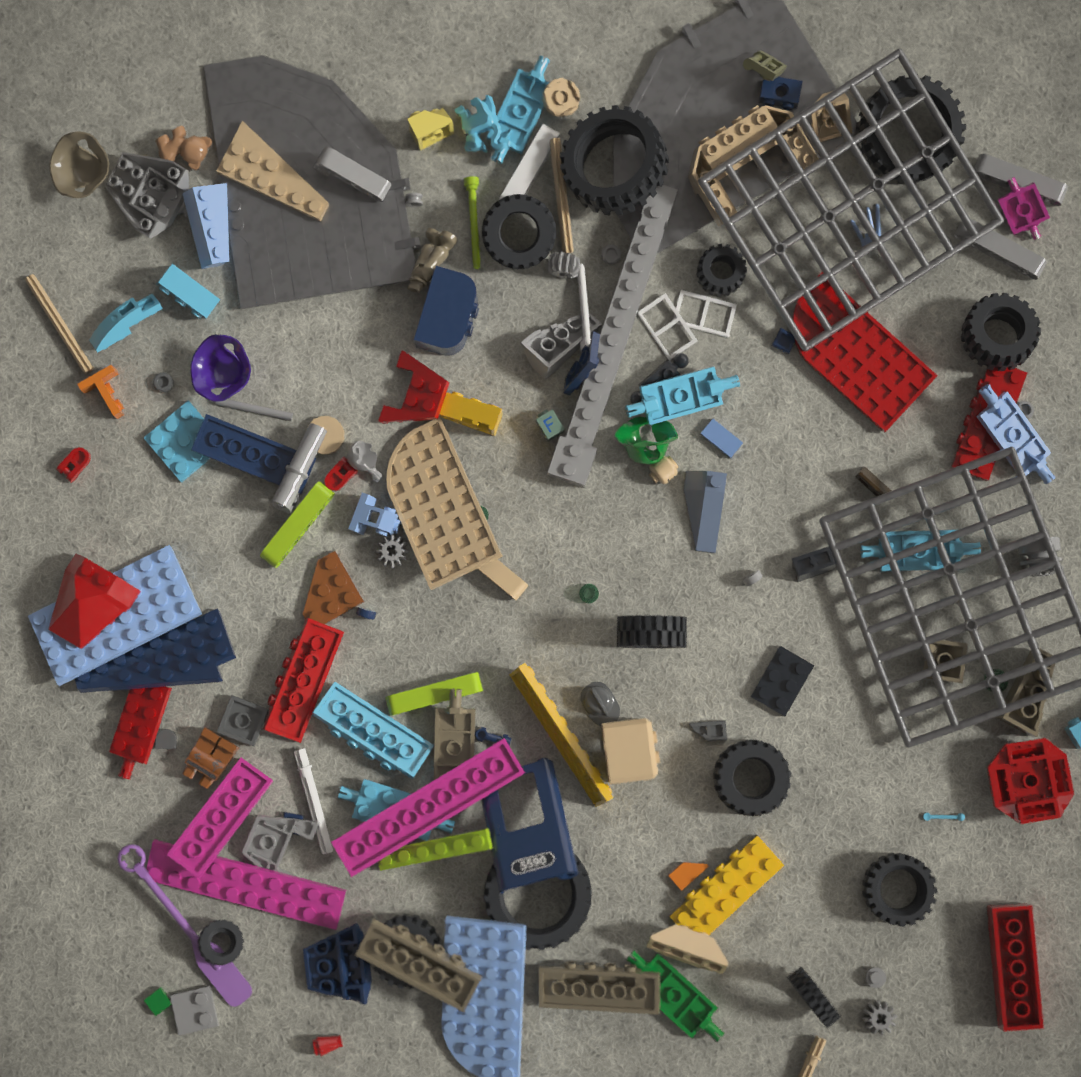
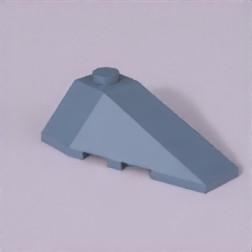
(704, 501)

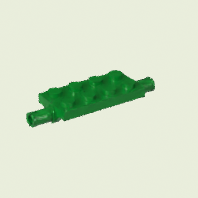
(680, 998)

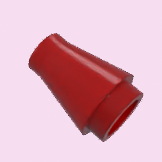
(326, 1044)

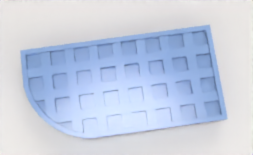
(490, 1028)

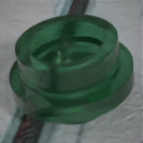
(589, 593)

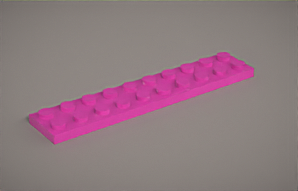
(428, 807)
(252, 887)

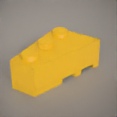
(471, 413)

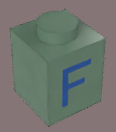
(549, 424)

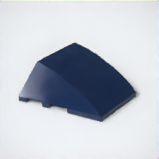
(336, 969)

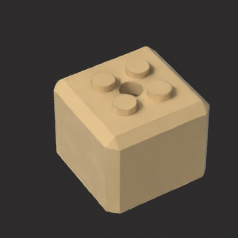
(630, 750)

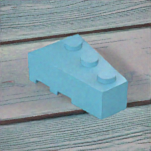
(187, 292)

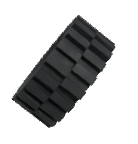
(651, 631)
(924, 893)
(417, 927)

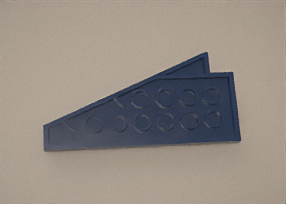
(175, 658)

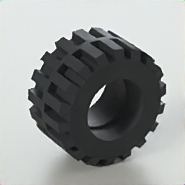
(716, 285)

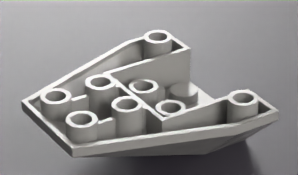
(148, 191)

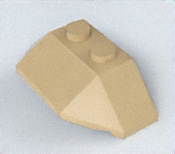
(689, 947)

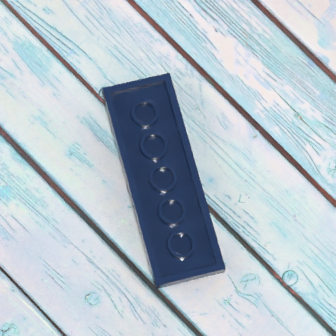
(244, 450)

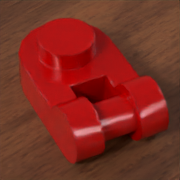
(79, 458)
(335, 480)

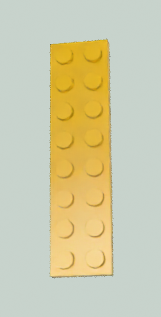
(560, 735)

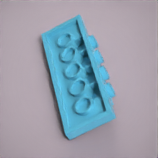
(372, 731)

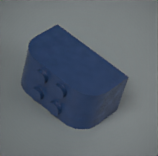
(447, 313)

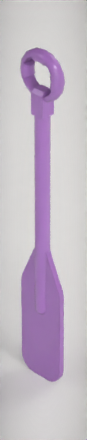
(225, 978)

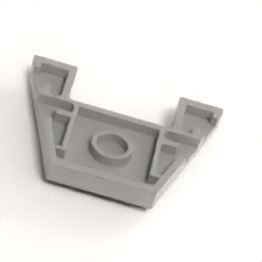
(271, 837)

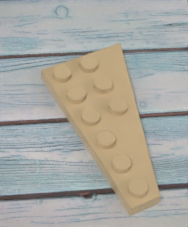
(264, 171)

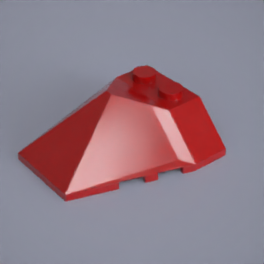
(89, 601)

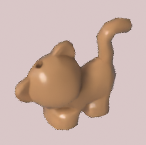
(191, 149)

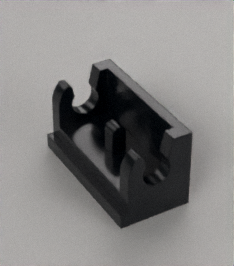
(813, 564)

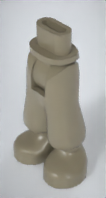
(430, 257)

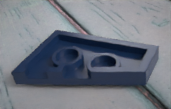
(583, 367)

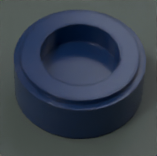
(366, 613)

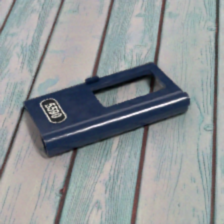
(536, 850)

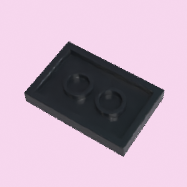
(782, 681)

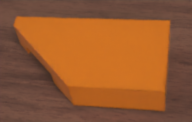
(686, 873)

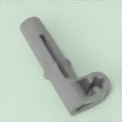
(287, 493)

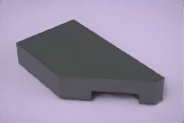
(711, 730)

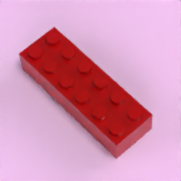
(1015, 967)

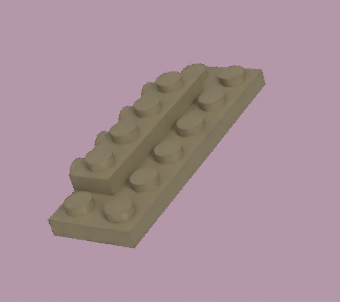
(419, 963)
(599, 988)

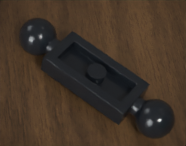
(664, 371)

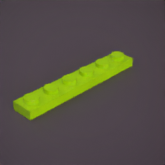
(437, 849)

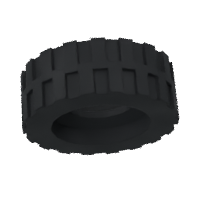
(209, 931)

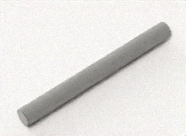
(256, 409)

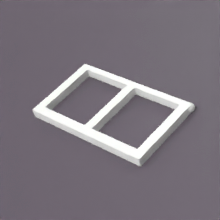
(708, 300)
(655, 334)

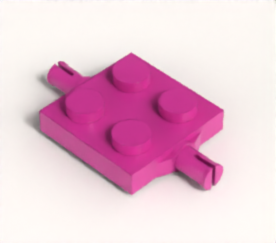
(1024, 208)

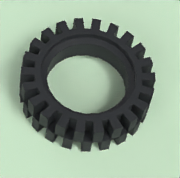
(814, 997)

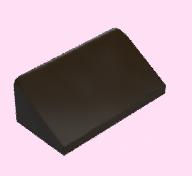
(871, 482)

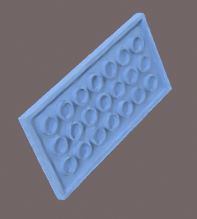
(160, 607)

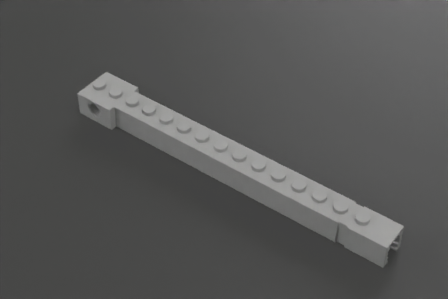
(576, 452)

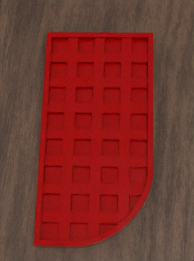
(862, 359)

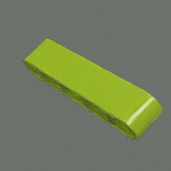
(295, 525)
(432, 694)

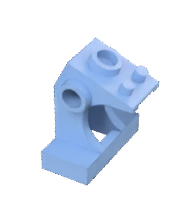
(386, 523)

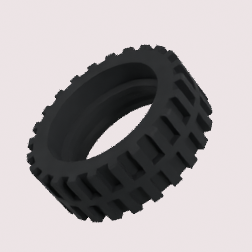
(904, 88)
(594, 130)
(556, 933)

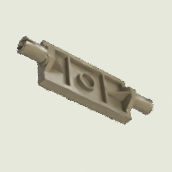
(453, 735)

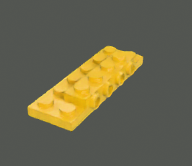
(728, 887)

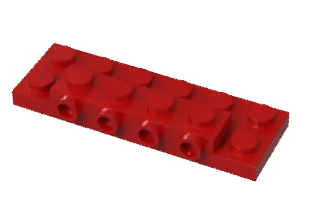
(975, 440)
(302, 679)

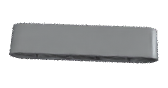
(1000, 171)
(1005, 251)

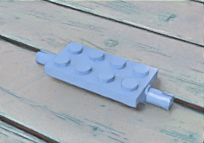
(1011, 428)

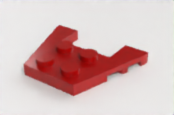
(423, 395)

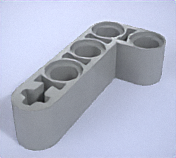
(352, 173)

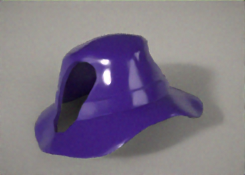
(219, 368)

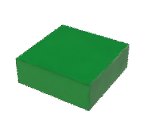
(158, 1001)

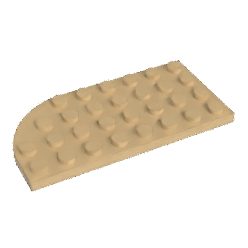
(438, 506)

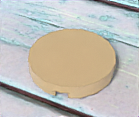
(561, 97)
(334, 437)

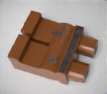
(207, 762)

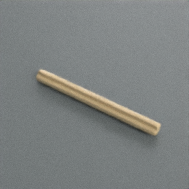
(561, 197)
(59, 324)

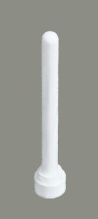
(584, 308)

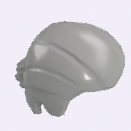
(363, 459)

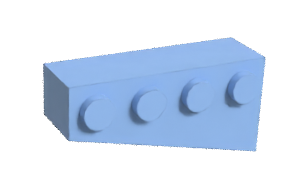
(209, 223)

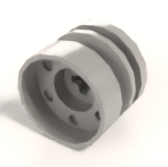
(1038, 554)

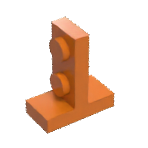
(99, 380)

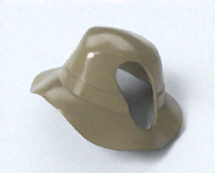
(77, 168)

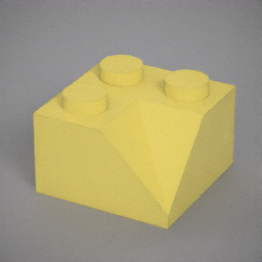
(430, 127)

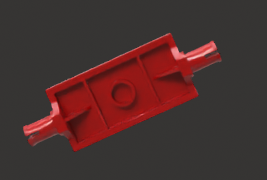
(139, 726)

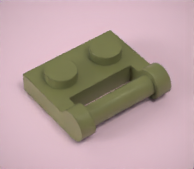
(768, 69)

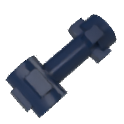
(482, 734)

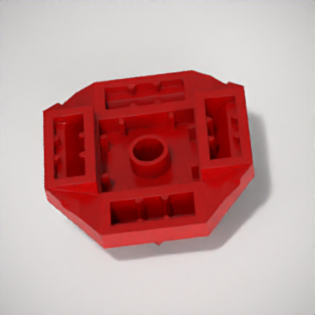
(1051, 783)

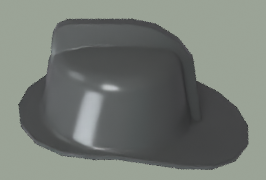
(600, 703)

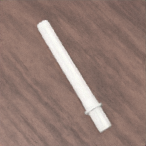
(313, 800)

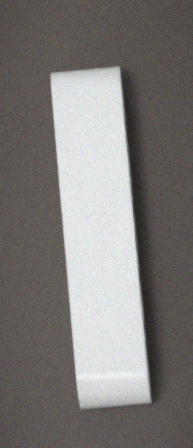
(531, 163)

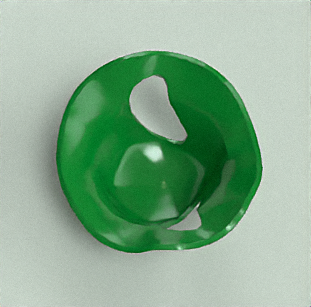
(629, 436)

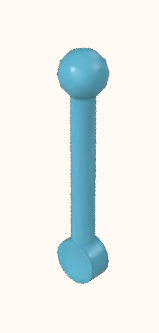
(927, 816)

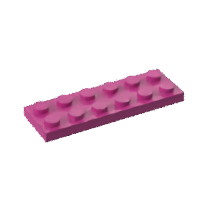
(220, 818)

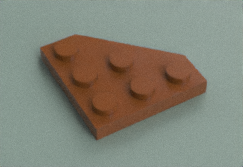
(330, 591)

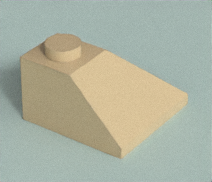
(824, 125)

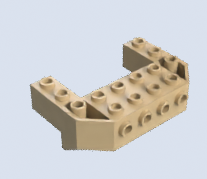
(735, 139)

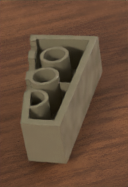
(1028, 717)

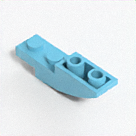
(117, 323)

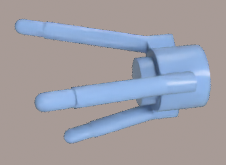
(864, 241)

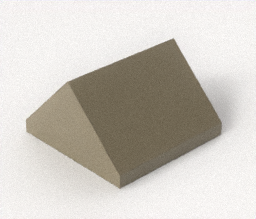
(946, 651)

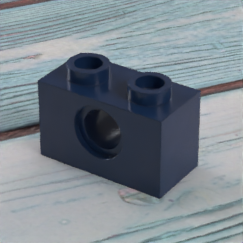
(790, 87)

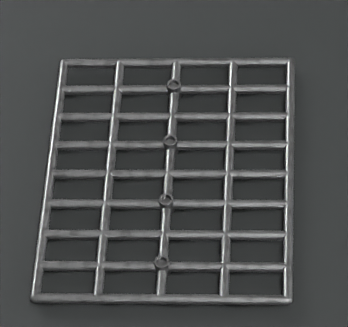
(828, 216)
(949, 570)

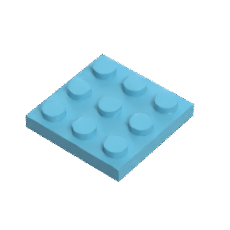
(174, 441)

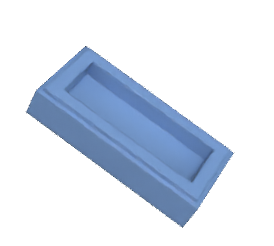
(721, 438)

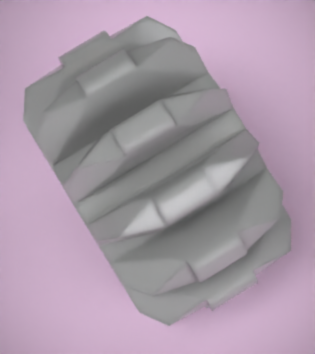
(563, 265)
(399, 548)
(872, 1017)

